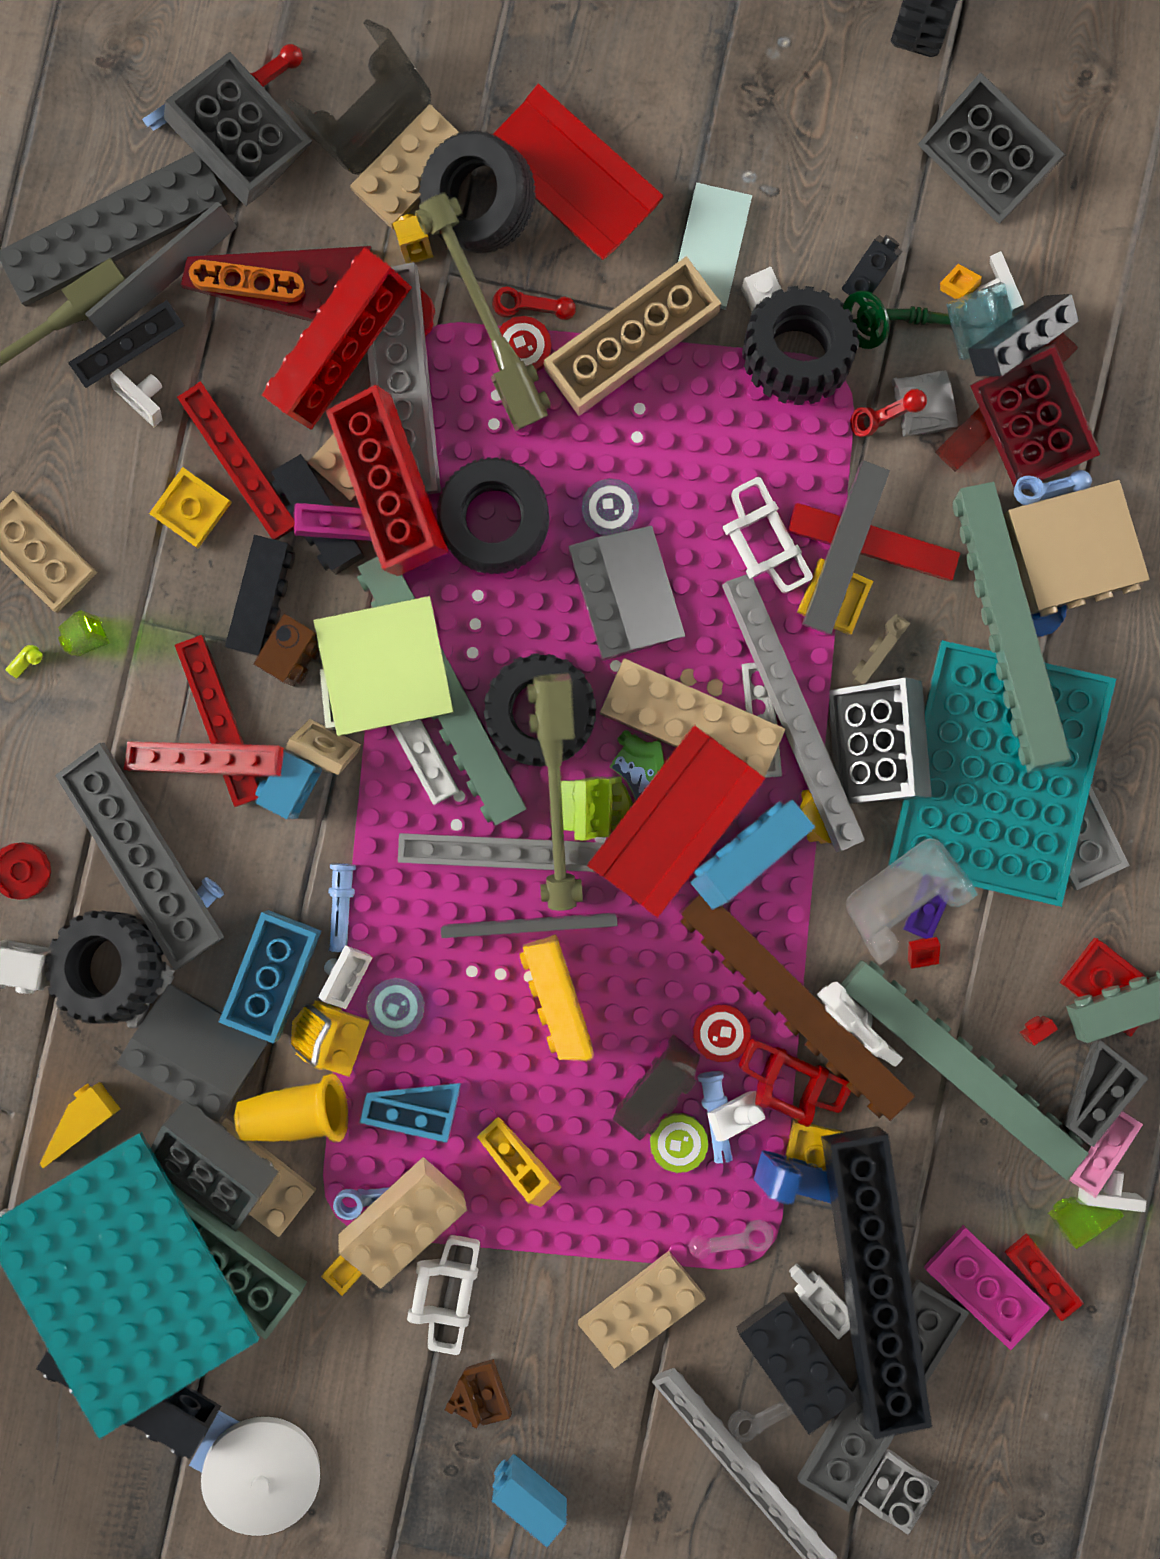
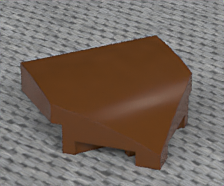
(480, 1395)

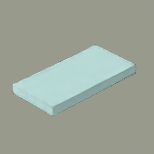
(715, 236)

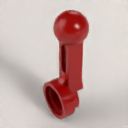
(289, 57)
(563, 307)
(913, 402)

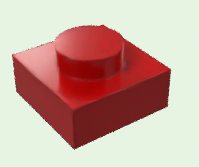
(923, 952)
(1038, 1029)

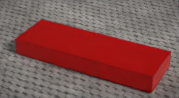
(1044, 1277)

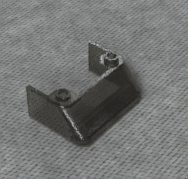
(378, 114)

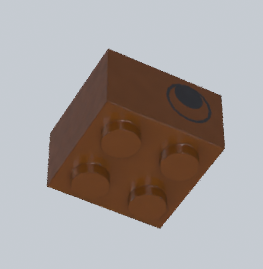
(288, 651)

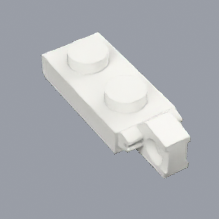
(821, 1300)

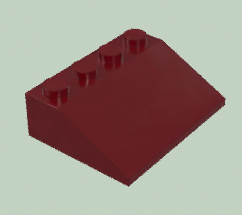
(1036, 417)

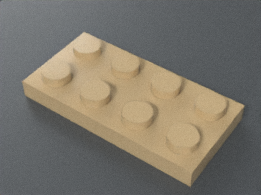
(394, 178)
(284, 1195)
(641, 1309)

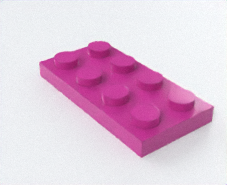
(986, 1287)

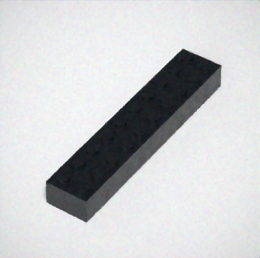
(876, 1282)

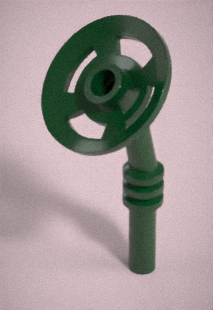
(873, 317)

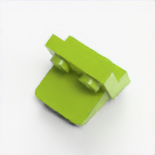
(594, 806)

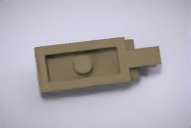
(894, 629)

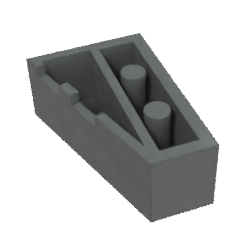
(1101, 1093)

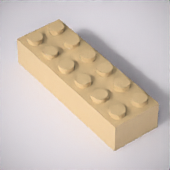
(632, 336)
(670, 709)

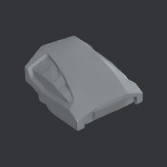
(940, 408)
(897, 1492)

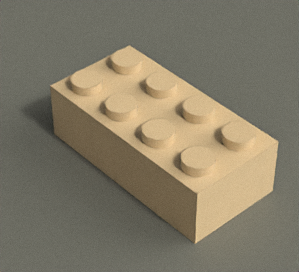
(401, 1223)

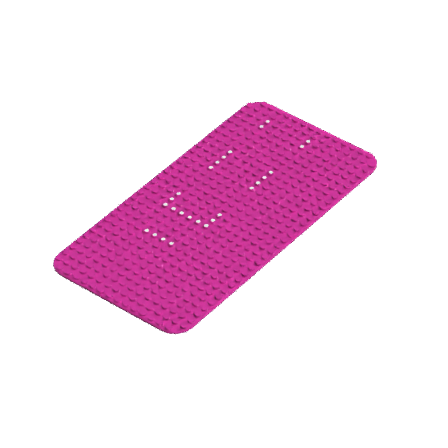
(683, 443)

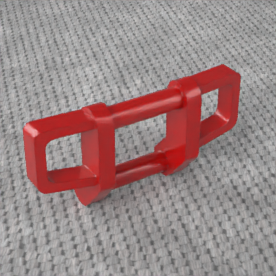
(808, 1101)

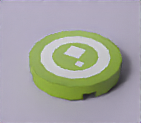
(679, 1143)

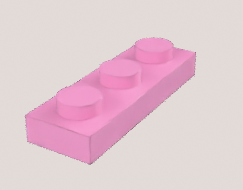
(1106, 1154)

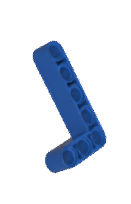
(785, 1178)

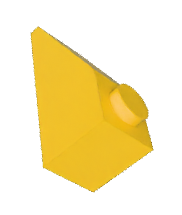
(81, 1117)
(519, 1163)

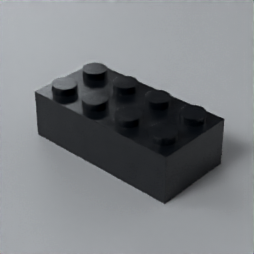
(796, 1363)

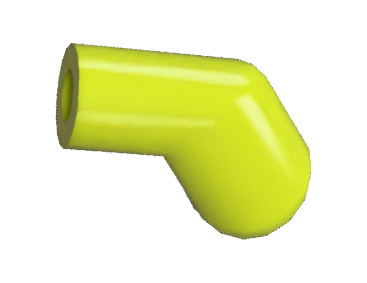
(28, 655)

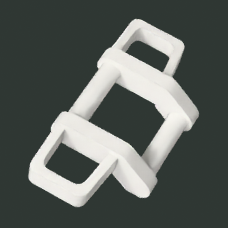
(769, 511)
(856, 1020)
(430, 1314)

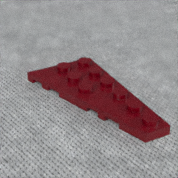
(317, 268)

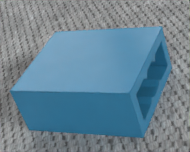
(529, 1500)

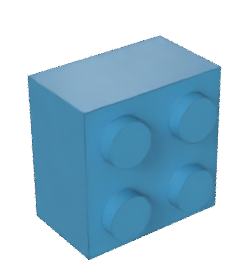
(289, 792)

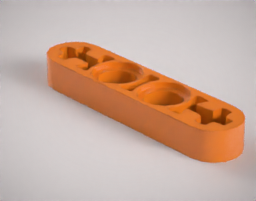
(246, 285)

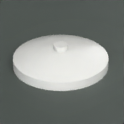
(260, 1476)

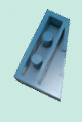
(414, 1111)

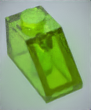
(82, 634)
(1080, 1221)

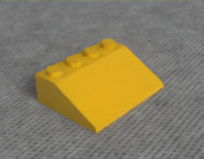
(558, 999)

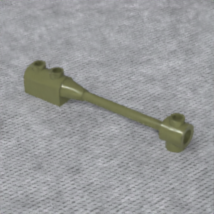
(81, 297)
(515, 379)
(553, 725)

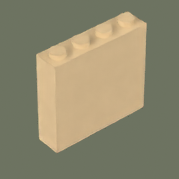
(1076, 548)

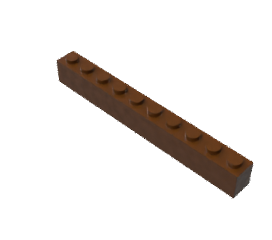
(798, 1006)

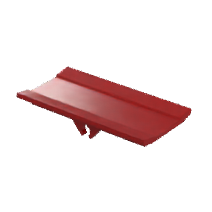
(578, 173)
(676, 821)

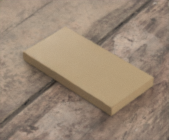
(40, 554)

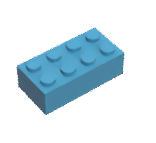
(756, 850)
(270, 976)

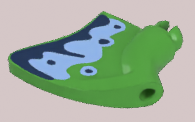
(638, 761)

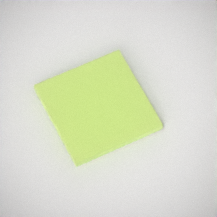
(383, 666)

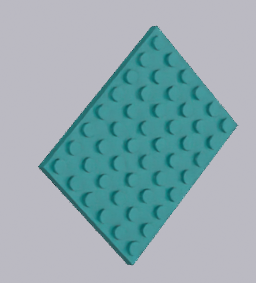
(994, 817)
(121, 1285)

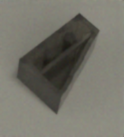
(658, 1089)

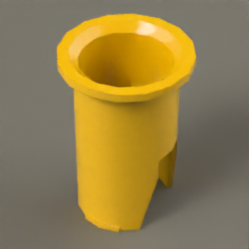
(295, 1113)

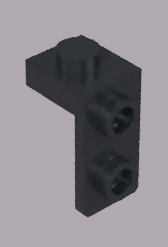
(873, 265)

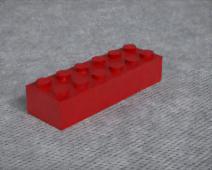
(337, 339)
(386, 481)

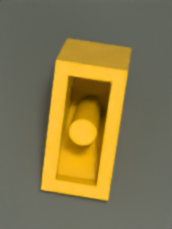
(412, 240)

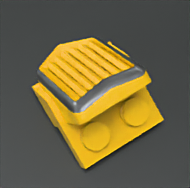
(328, 1037)

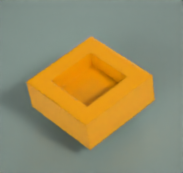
(960, 282)

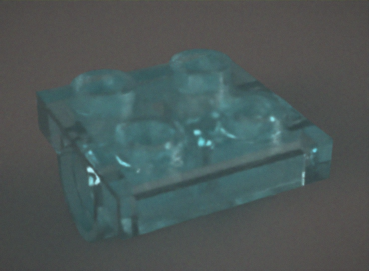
(978, 315)

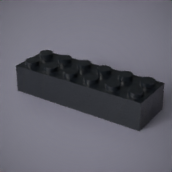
(176, 1421)

